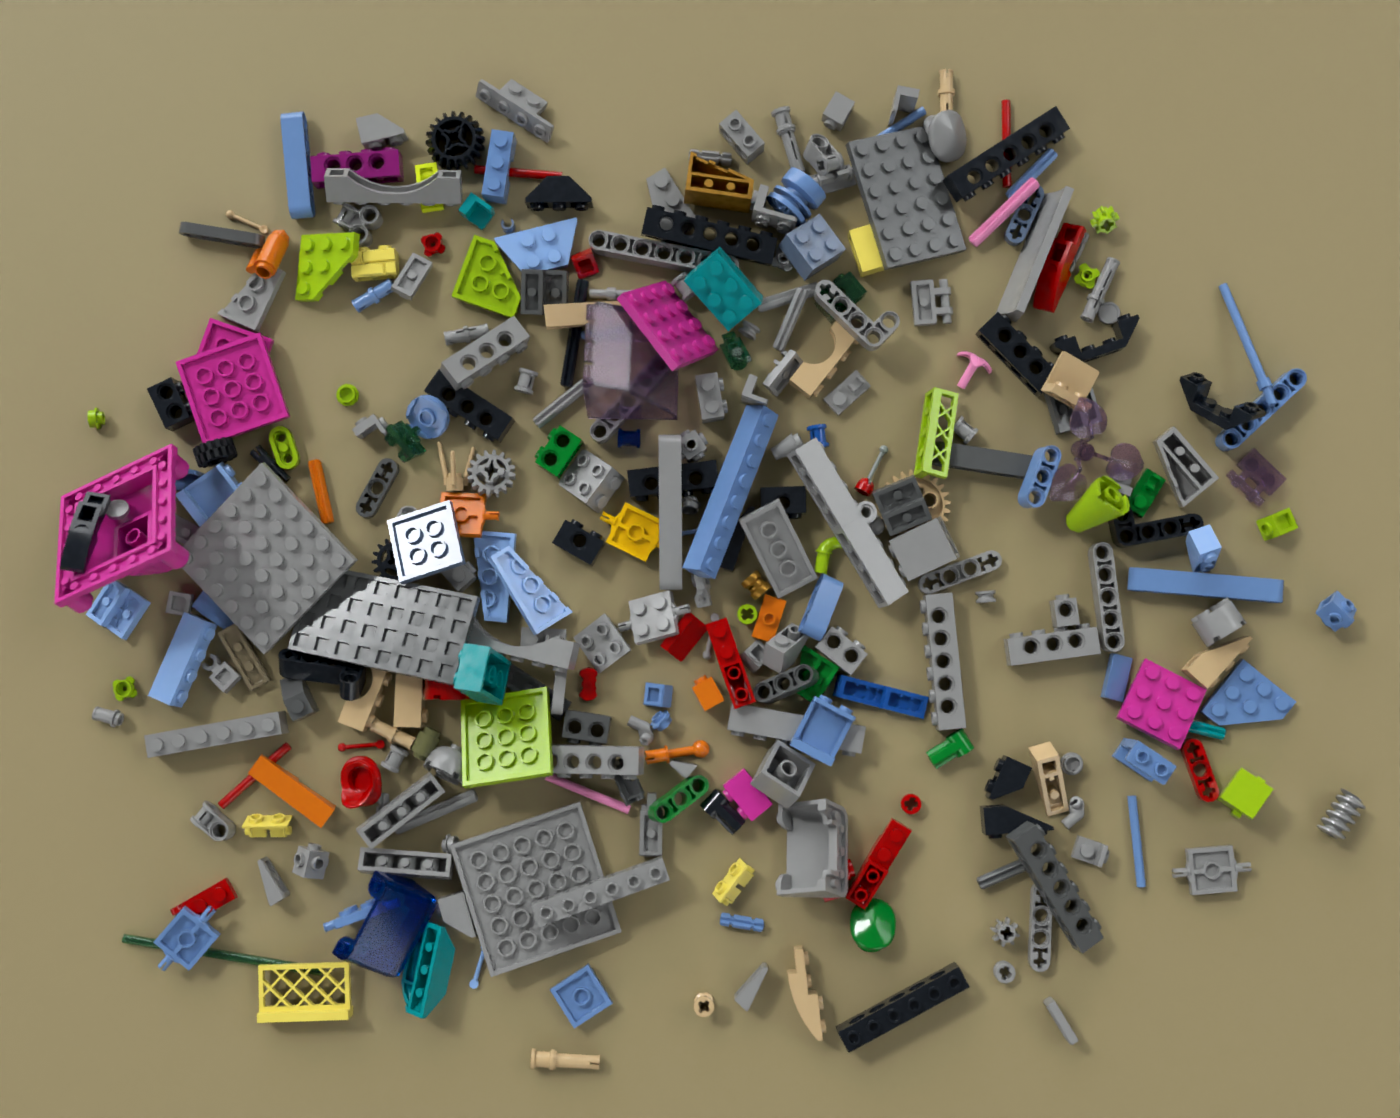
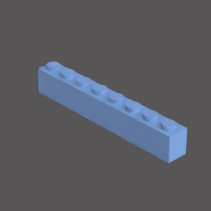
(730, 491)

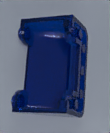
(390, 927)

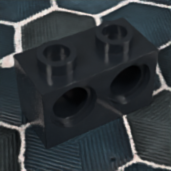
(167, 407)

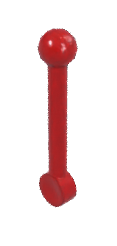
(379, 744)

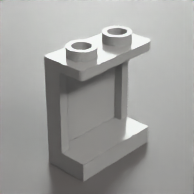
(923, 549)

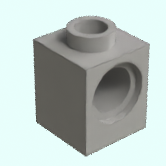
(837, 112)
(1072, 617)

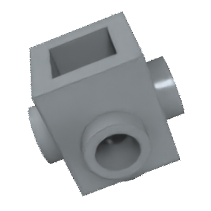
(696, 453)
(311, 861)

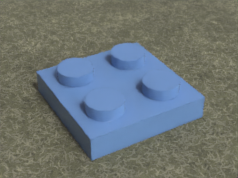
(581, 995)

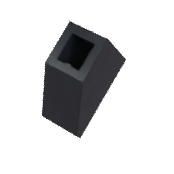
(1008, 778)

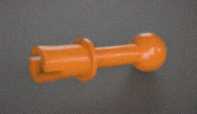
(699, 749)

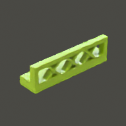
(928, 431)

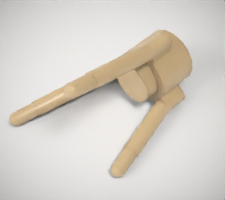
(453, 480)

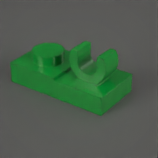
(1145, 492)

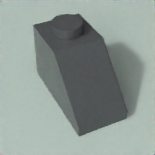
(298, 698)

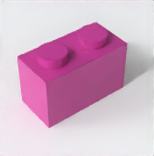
(750, 800)

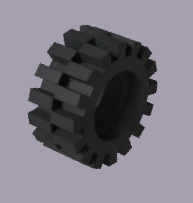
(215, 452)

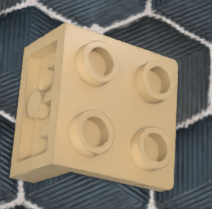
(1070, 380)

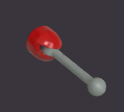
(865, 485)

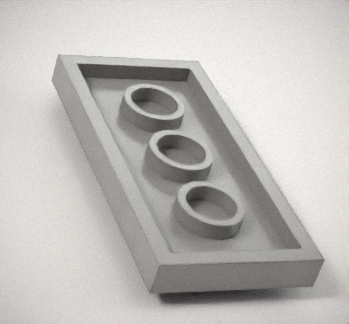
(778, 548)

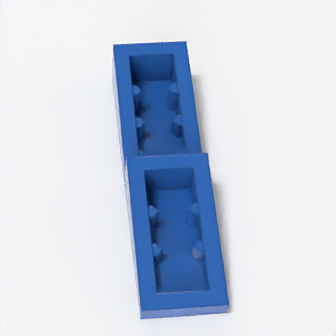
(880, 696)

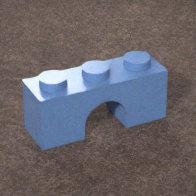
(496, 176)

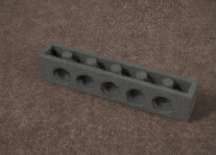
(1079, 937)

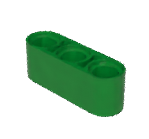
(688, 795)

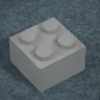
(783, 774)

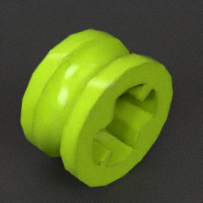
(746, 607)

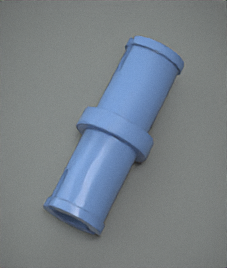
(373, 295)

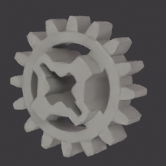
(482, 471)

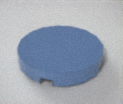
(429, 415)

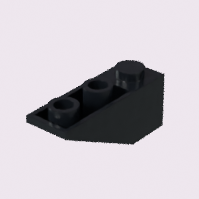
(1002, 820)

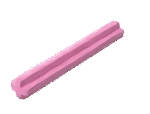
(1004, 211)

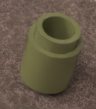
(425, 742)

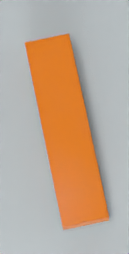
(292, 790)

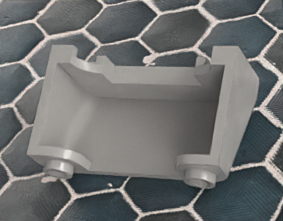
(814, 850)

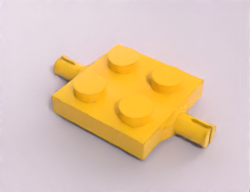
(633, 531)

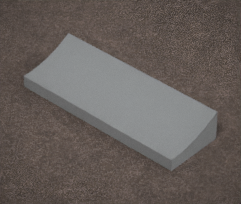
(1034, 253)

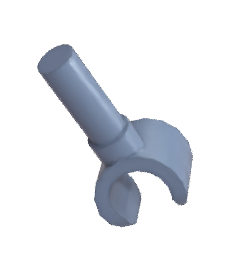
(508, 230)

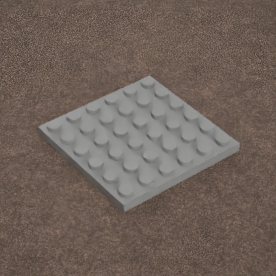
(265, 558)
(523, 864)

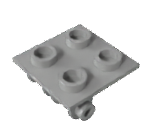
(602, 643)

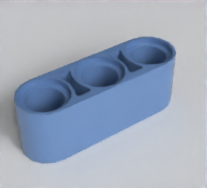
(1046, 469)
(820, 607)

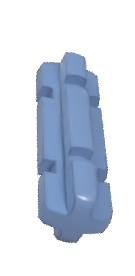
(741, 922)

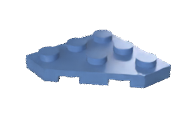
(1246, 698)

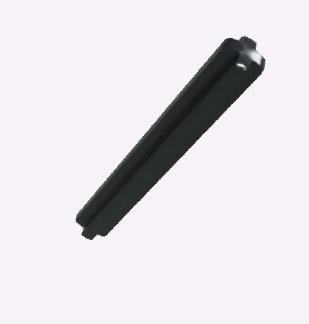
(573, 338)

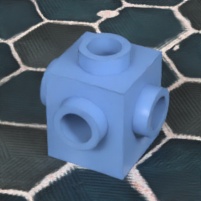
(1336, 611)

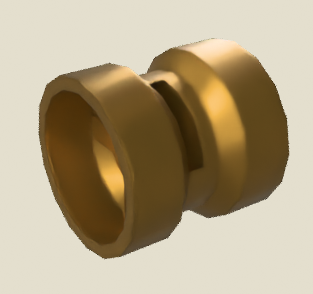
(756, 585)

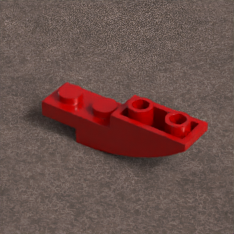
(1056, 271)
(730, 663)
(877, 863)

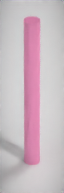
(589, 793)

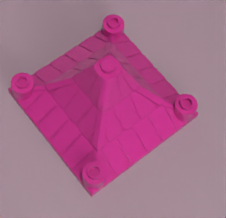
(132, 545)

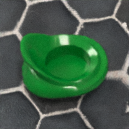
(874, 926)

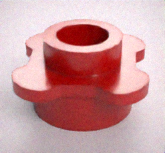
(432, 238)

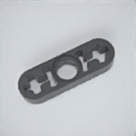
(368, 489)

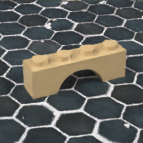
(809, 377)
(360, 712)

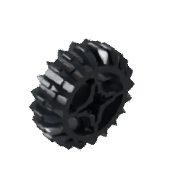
(462, 126)

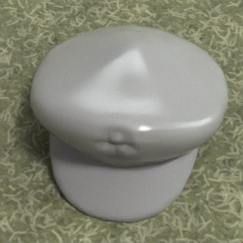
(946, 135)

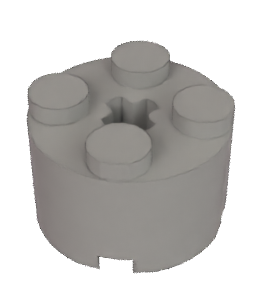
(1218, 623)

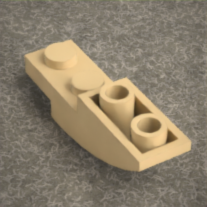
(806, 1001)

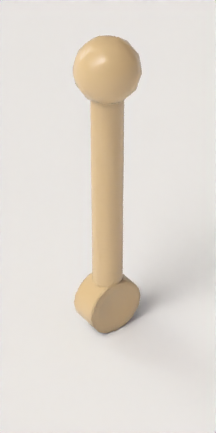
(263, 228)

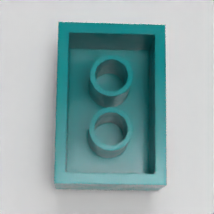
(723, 288)
(482, 674)

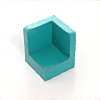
(477, 211)

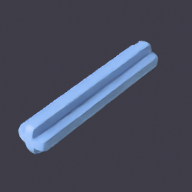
(1034, 171)

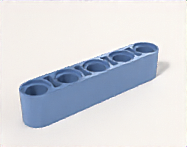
(297, 165)
(1286, 391)

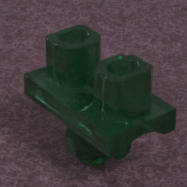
(734, 351)
(407, 439)

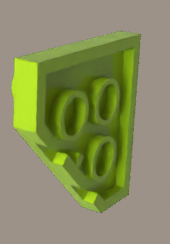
(322, 262)
(486, 280)

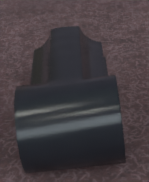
(718, 807)

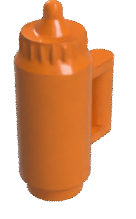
(268, 258)

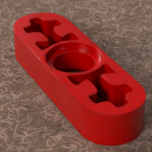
(1199, 788)

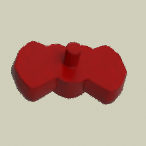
(589, 688)

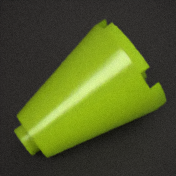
(1097, 505)

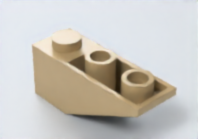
(1210, 663)

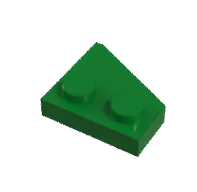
(825, 668)

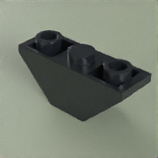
(559, 194)

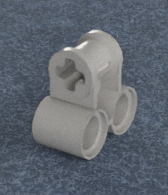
(356, 221)

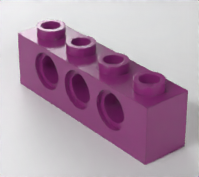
(389, 173)

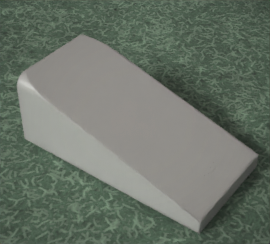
(272, 882)
(747, 992)

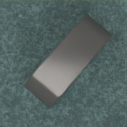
(796, 684)

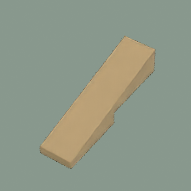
(568, 315)

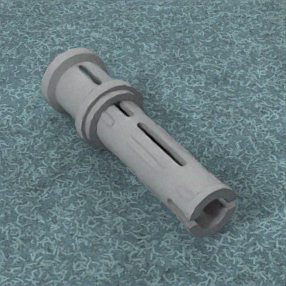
(786, 132)

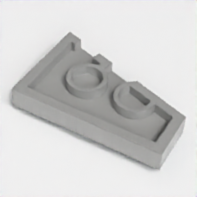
(253, 301)

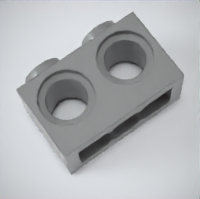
(741, 137)
(837, 655)

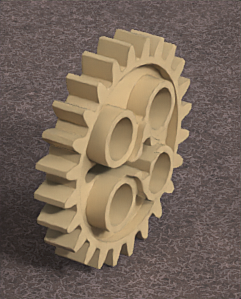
(929, 488)

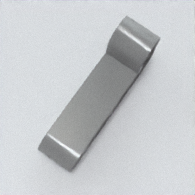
(853, 312)

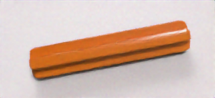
(320, 491)

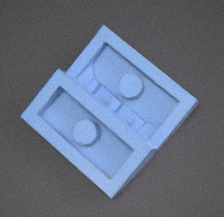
(118, 609)

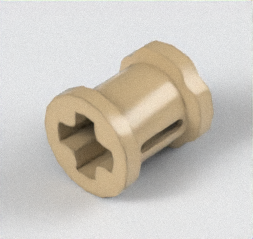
(703, 1012)

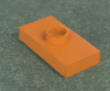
(768, 618)

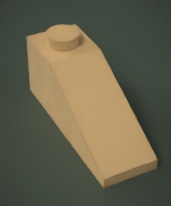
(1049, 778)

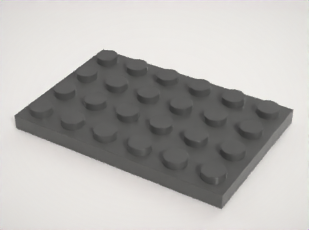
(905, 197)

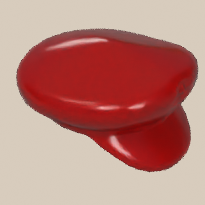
(360, 782)

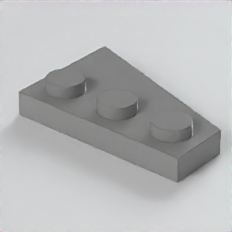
(666, 194)

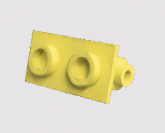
(258, 824)
(726, 889)

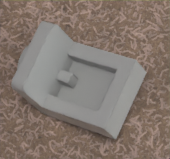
(368, 425)

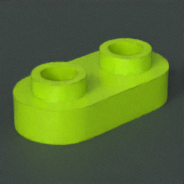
(285, 448)

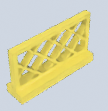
(308, 1011)

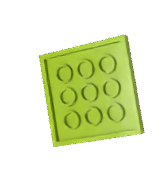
(506, 740)

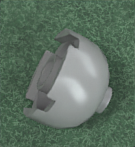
(446, 762)

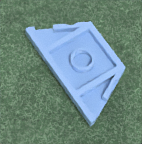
(540, 247)

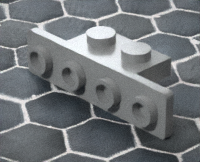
(518, 105)

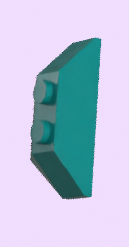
(428, 971)

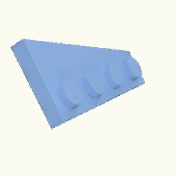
(493, 592)
(533, 599)

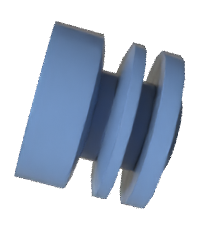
(797, 195)

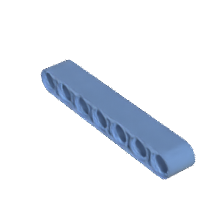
(1205, 585)

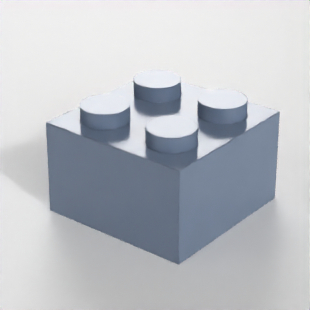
(812, 247)

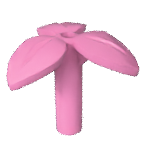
(975, 362)

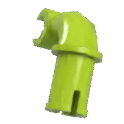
(823, 554)

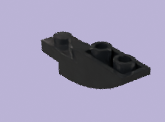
(83, 532)

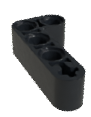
(1156, 528)
(308, 667)

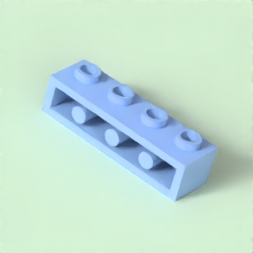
(182, 660)

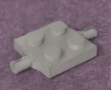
(654, 617)
(1211, 869)

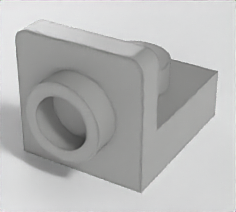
(1090, 851)

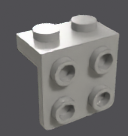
(764, 217)
(591, 480)

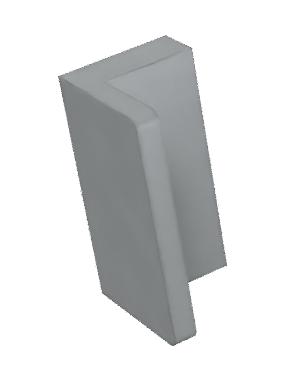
(904, 100)
(747, 395)

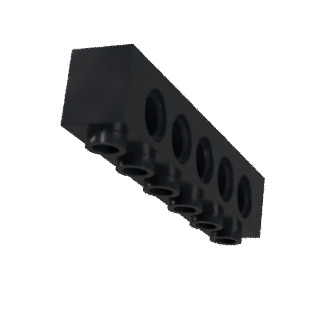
(1050, 122)
(653, 230)
(902, 1007)

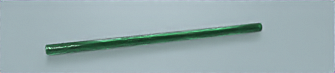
(218, 954)

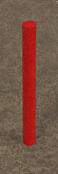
(1006, 131)
(522, 173)
(249, 780)

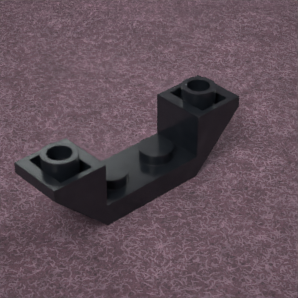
(1122, 329)
(1196, 392)

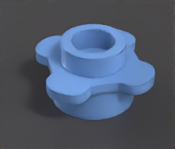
(661, 720)

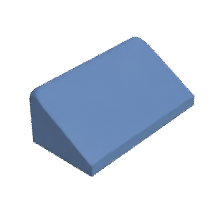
(1116, 677)

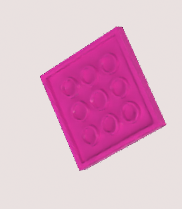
(668, 324)
(233, 388)

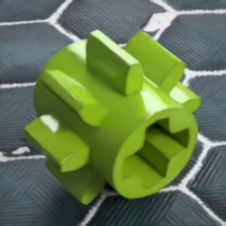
(1104, 219)

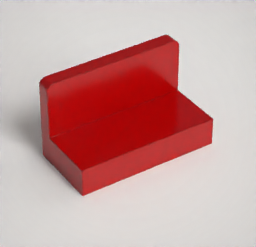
(690, 632)

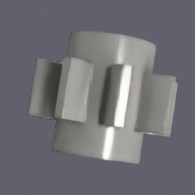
(1002, 926)

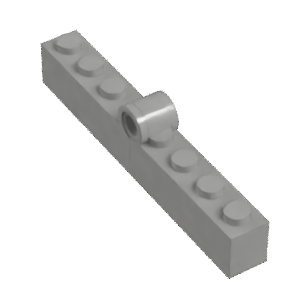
(847, 522)

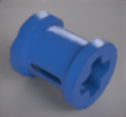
(819, 432)

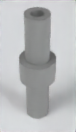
(611, 293)

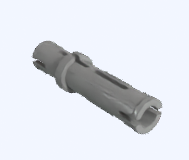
(1103, 282)

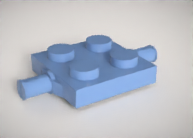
(350, 915)
(186, 938)

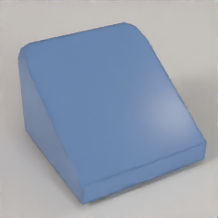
(658, 695)

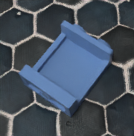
(822, 729)
(1144, 761)

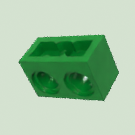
(563, 454)

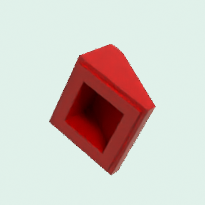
(585, 263)

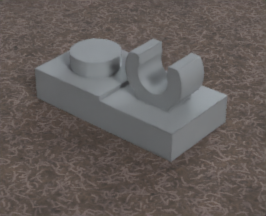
(412, 276)
(784, 370)
(846, 392)
(529, 639)

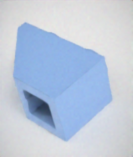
(1202, 548)

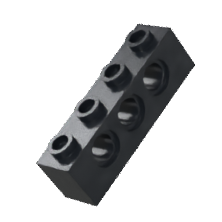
(1005, 352)
(500, 422)
(638, 478)

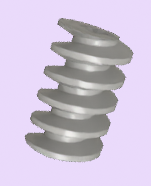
(1342, 814)

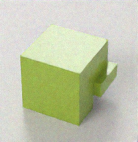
(1245, 794)

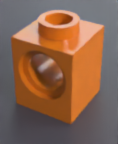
(707, 692)

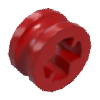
(906, 798)

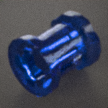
(629, 438)

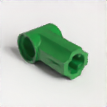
(954, 746)

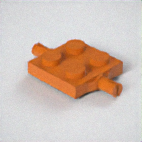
(470, 512)

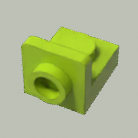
(1277, 524)

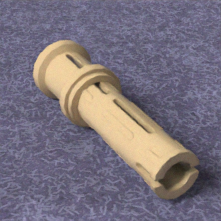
(552, 1059)

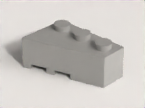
(1183, 466)

